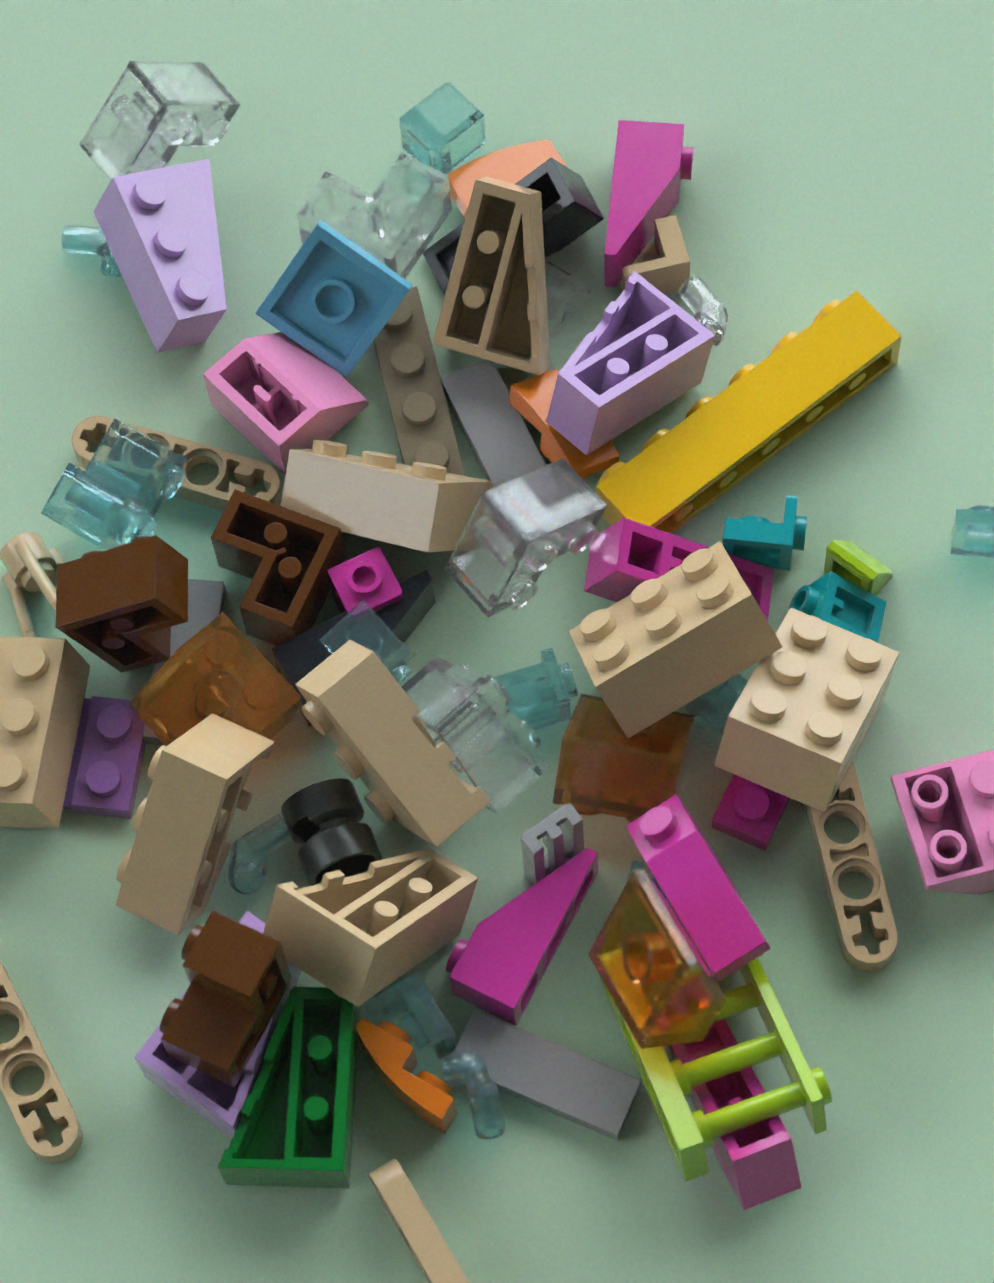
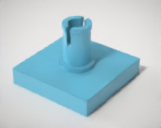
(333, 298)

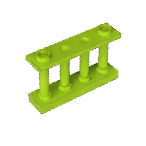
(672, 1081)

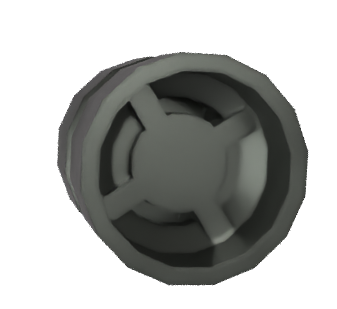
(328, 826)

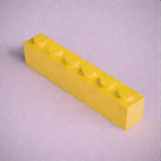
(752, 417)

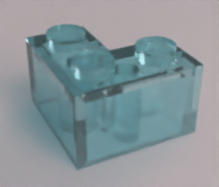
(118, 489)

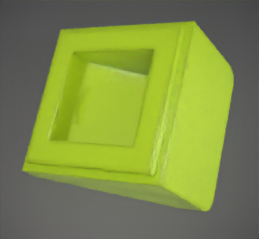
(856, 566)

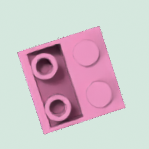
(280, 395)
(951, 822)

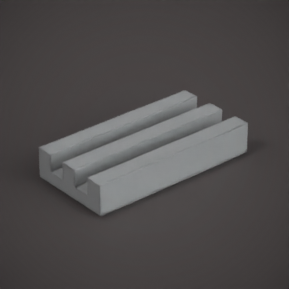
(560, 842)

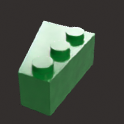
(303, 1102)

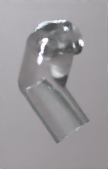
(706, 306)

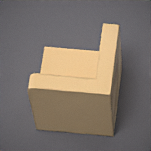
(663, 261)

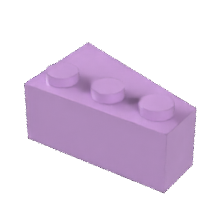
(167, 250)
(628, 366)
(200, 1092)

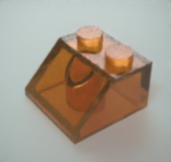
(217, 675)
(615, 773)
(655, 969)

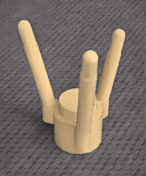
(29, 567)

